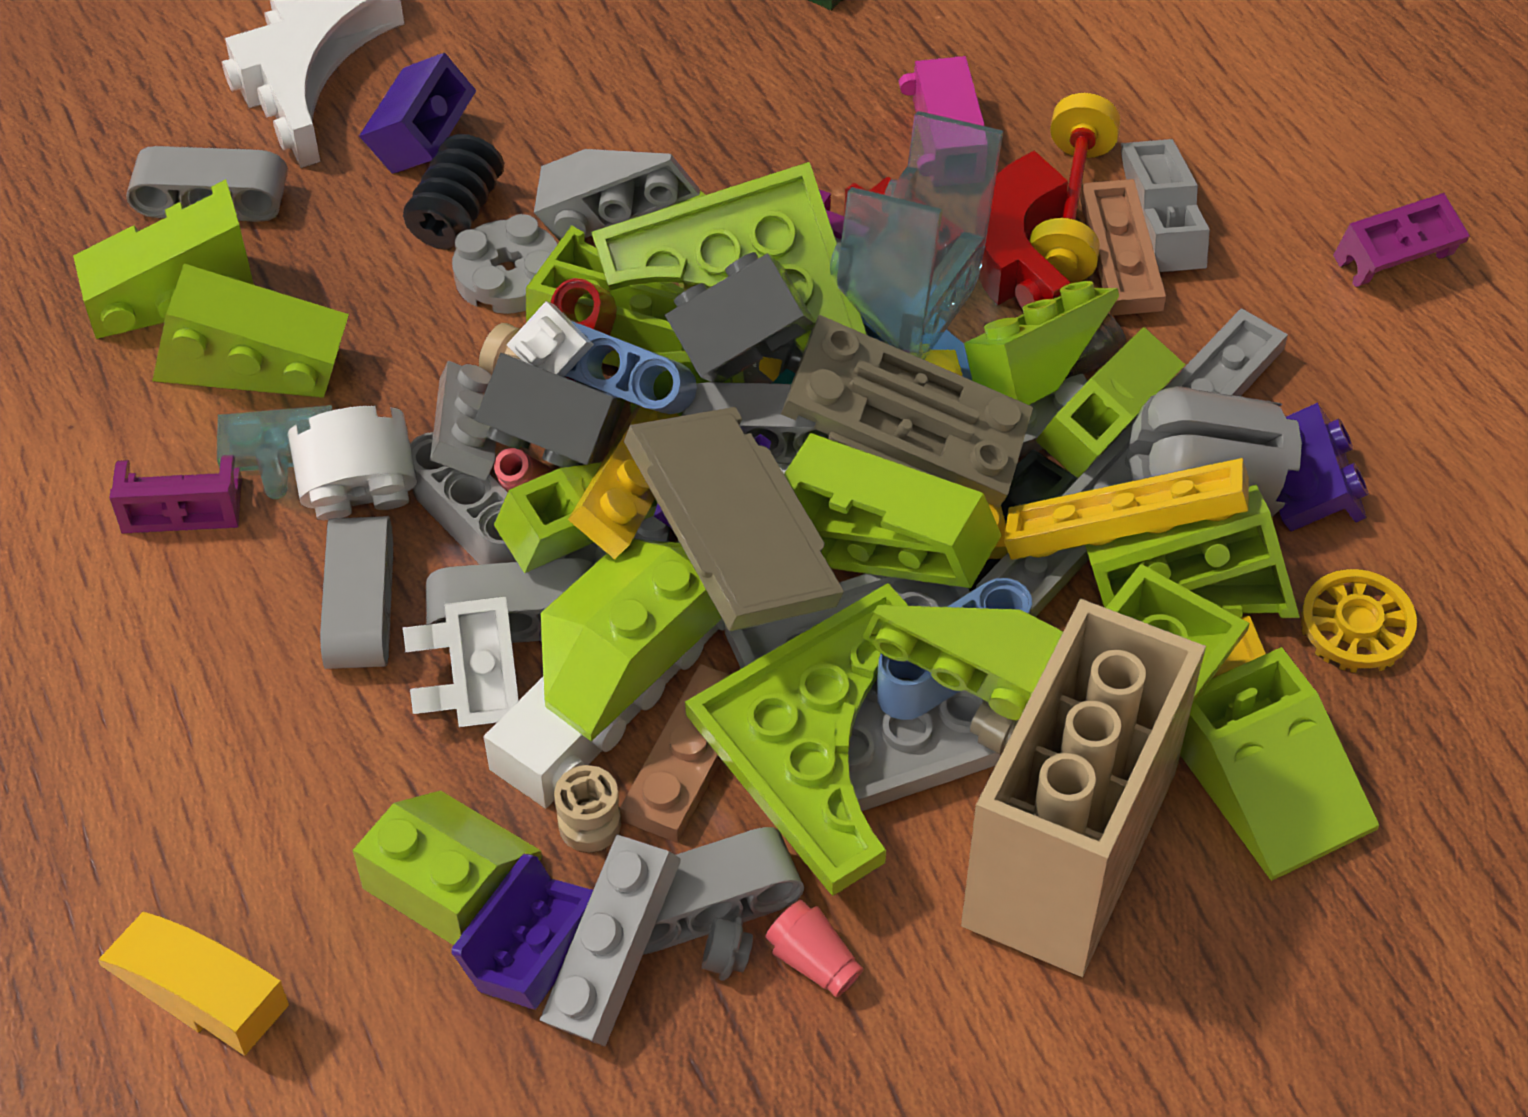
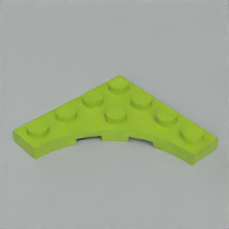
(707, 234)
(788, 735)

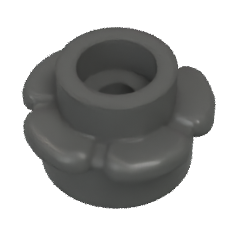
(727, 947)

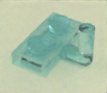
(263, 443)

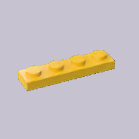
(617, 493)
(1127, 509)

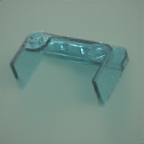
(921, 246)

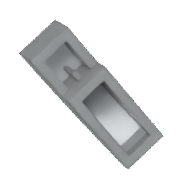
(1168, 204)

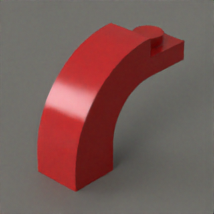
(1022, 199)

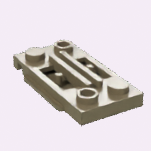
(907, 410)
(735, 517)

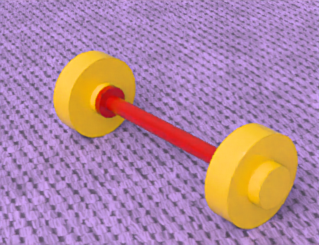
(1083, 128)

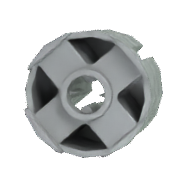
(1201, 428)

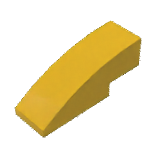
(197, 980)

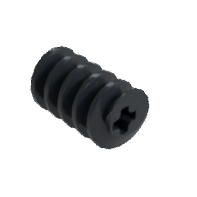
(453, 190)

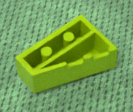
(135, 272)
(639, 306)
(246, 337)
(891, 516)
(1224, 561)

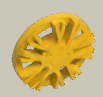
(1358, 620)

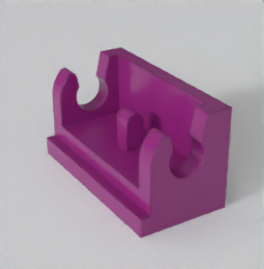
(1401, 237)
(176, 500)

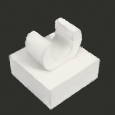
(550, 341)

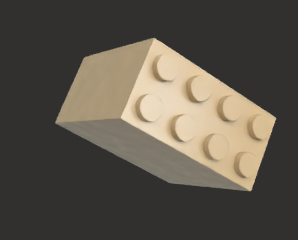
(1079, 786)

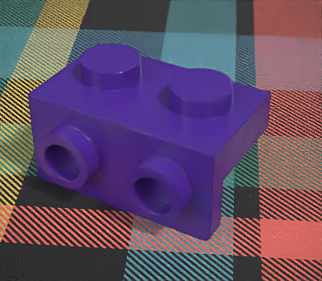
(1324, 477)
(522, 934)

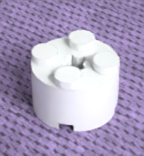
(352, 461)

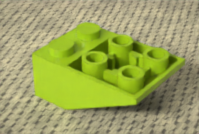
(1275, 764)

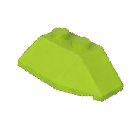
(621, 632)

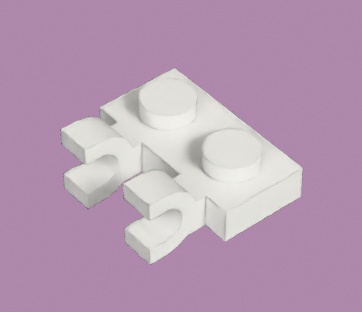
(479, 660)

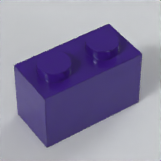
(418, 113)

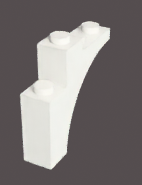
(296, 54)

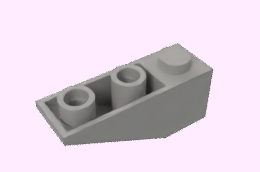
(607, 188)

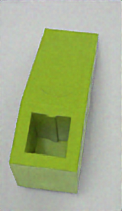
(1037, 350)
(1109, 402)
(537, 515)
(969, 649)

